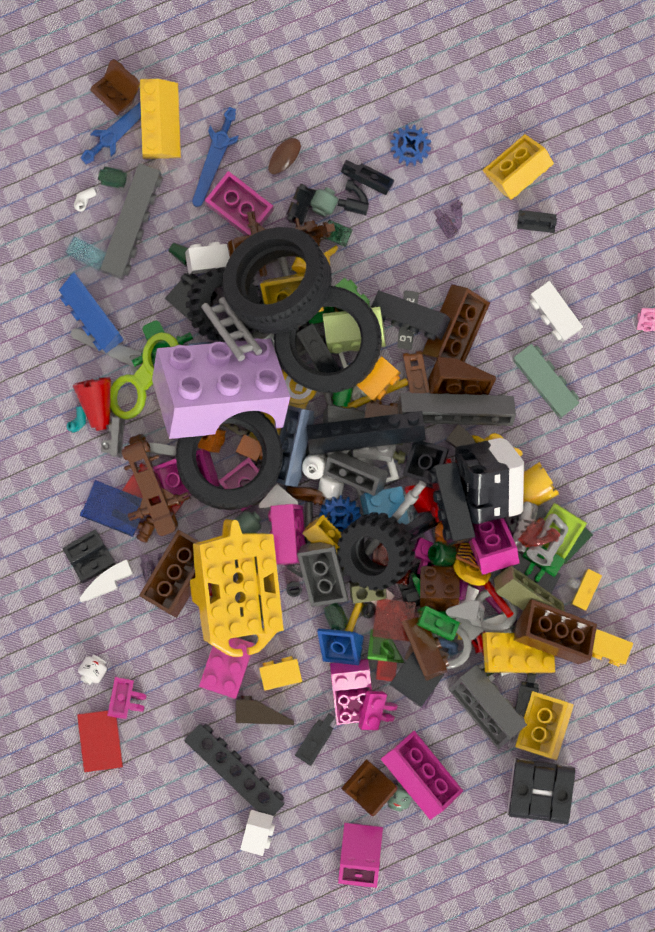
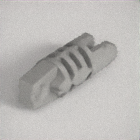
(525, 519)

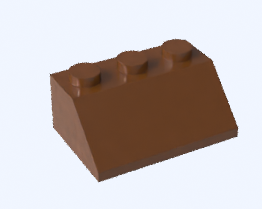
(425, 649)

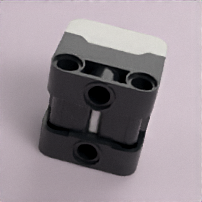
(491, 479)
(541, 791)

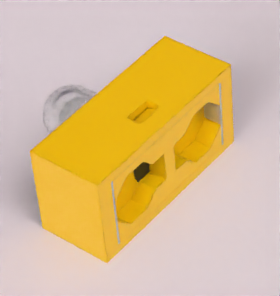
(584, 588)

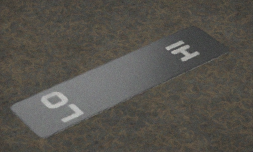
(405, 338)

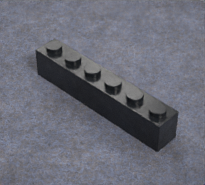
(366, 432)

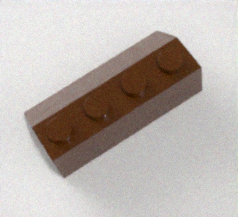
(466, 314)
(170, 581)
(556, 632)

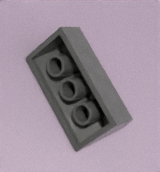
(487, 706)

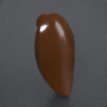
(284, 155)
(306, 494)

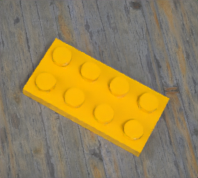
(508, 656)

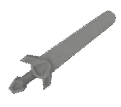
(119, 352)

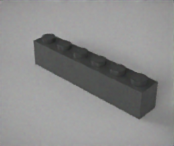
(131, 221)
(460, 409)

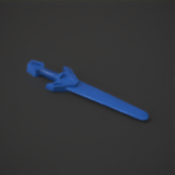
(109, 137)
(218, 146)

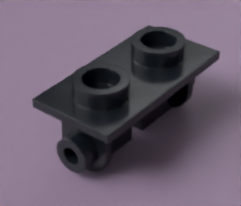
(299, 210)
(536, 221)

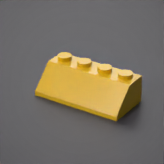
(160, 119)

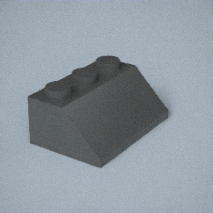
(322, 574)

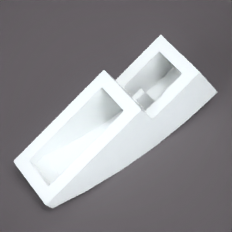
(107, 581)

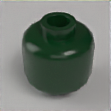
(442, 554)

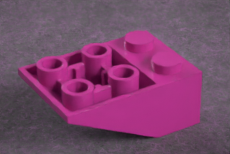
(349, 690)
(360, 855)

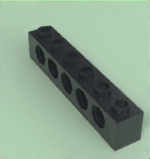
(195, 741)

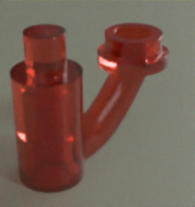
(530, 535)

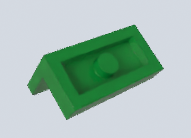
(437, 623)

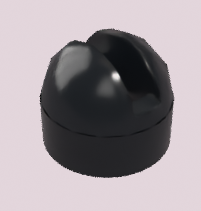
(294, 592)
(364, 608)

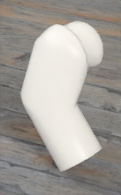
(82, 199)

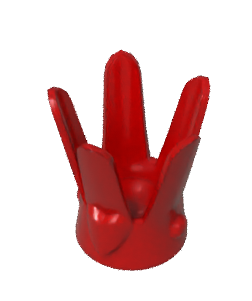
(478, 647)

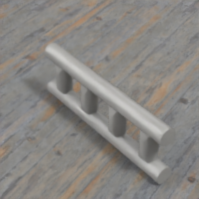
(229, 338)

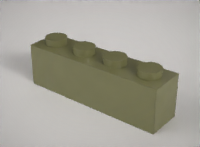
(521, 589)

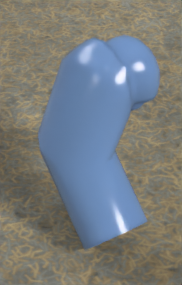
(452, 646)

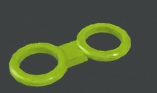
(141, 379)

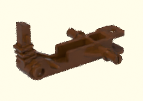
(310, 228)
(151, 486)

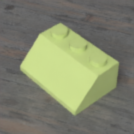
(343, 331)

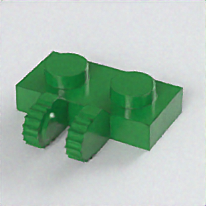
(552, 569)

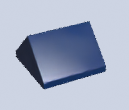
(340, 646)

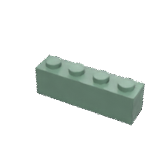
(546, 381)

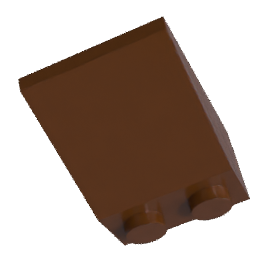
(458, 377)

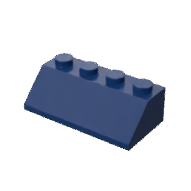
(90, 313)

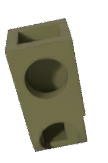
(360, 595)

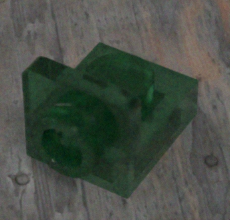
(340, 235)

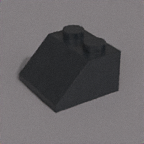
(423, 458)

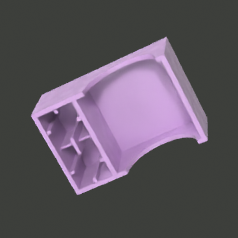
(208, 384)

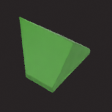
(383, 650)

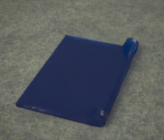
(111, 508)

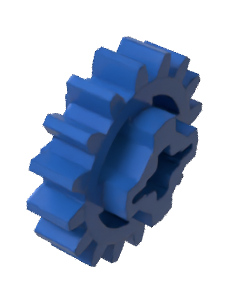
(403, 150)
(340, 512)

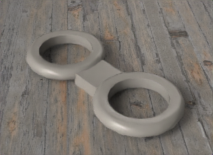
(470, 632)

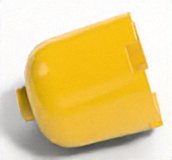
(538, 485)

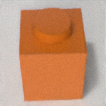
(249, 448)

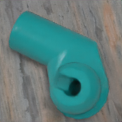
(80, 421)

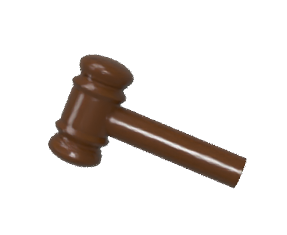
(145, 530)

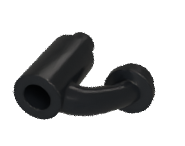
(352, 205)

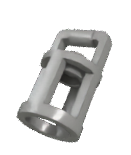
(553, 547)

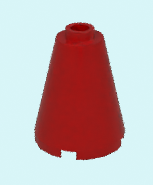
(95, 401)

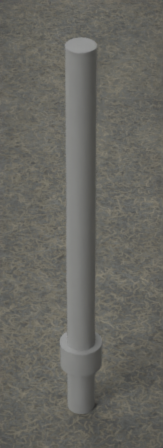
(410, 498)

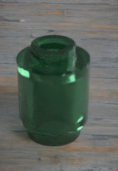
(112, 177)
(335, 616)

